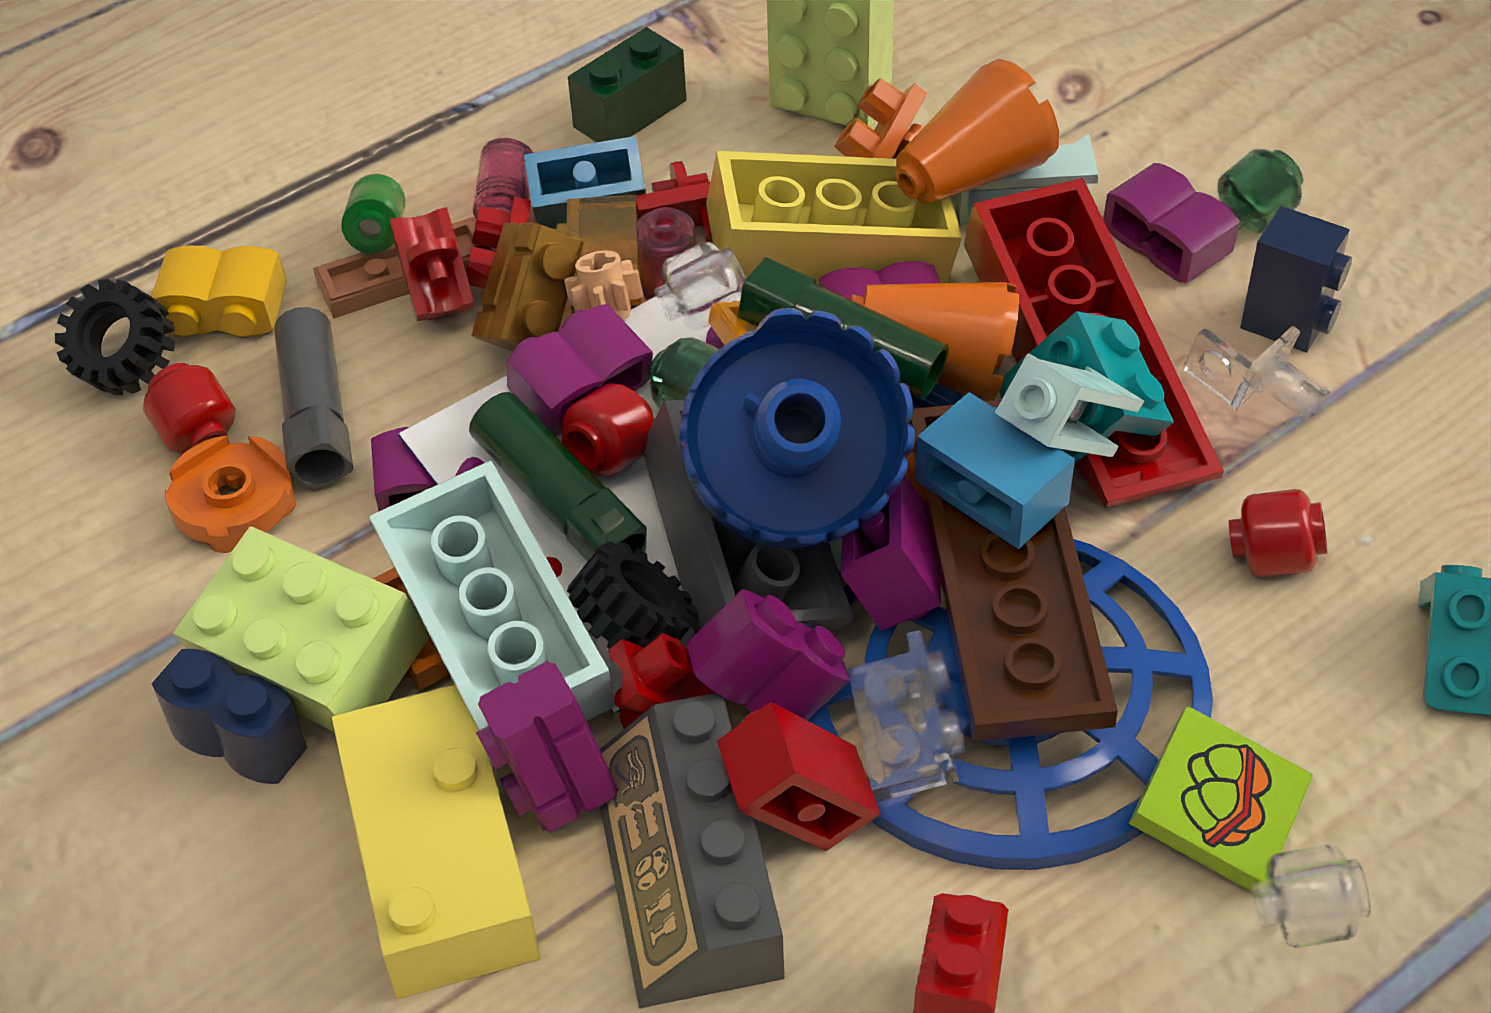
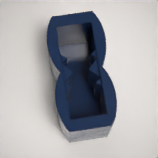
(230, 715)

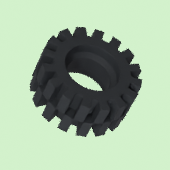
(91, 321)
(629, 597)

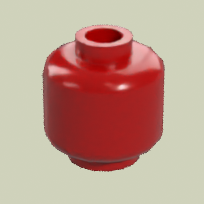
(187, 406)
(607, 429)
(1279, 533)

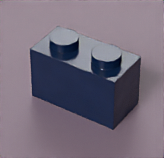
(1295, 277)

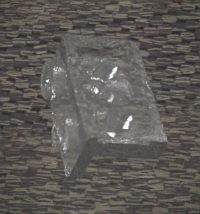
(903, 721)

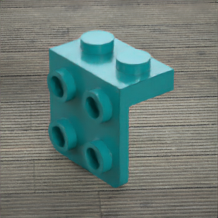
(1114, 352)
(1458, 640)

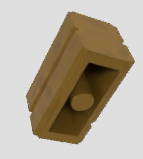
(526, 284)

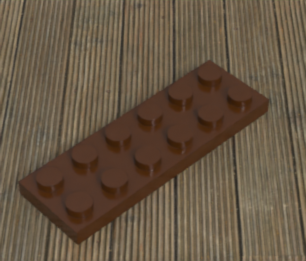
(1018, 623)

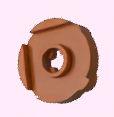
(224, 519)

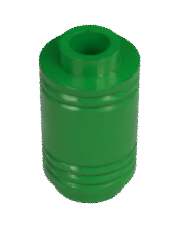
(369, 210)

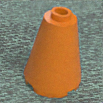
(979, 136)
(969, 317)

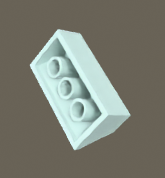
(488, 591)

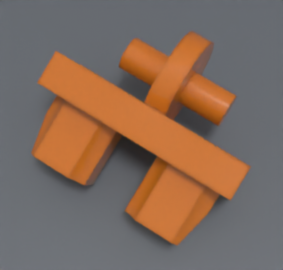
(894, 114)

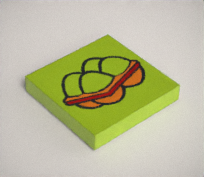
(1221, 798)

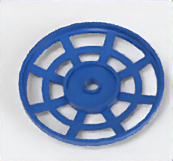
(1026, 780)

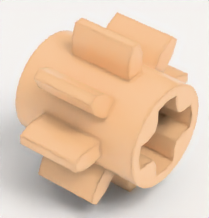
(604, 281)

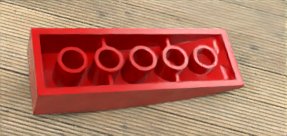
(1065, 263)

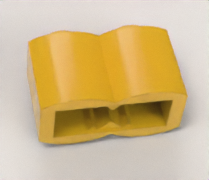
(221, 290)

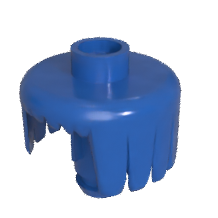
(797, 430)

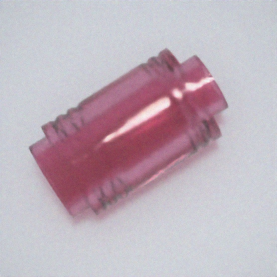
(501, 175)
(659, 237)

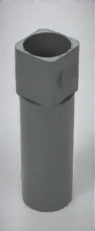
(313, 422)

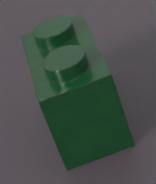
(627, 87)

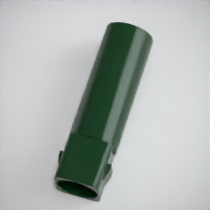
(778, 287)
(554, 477)

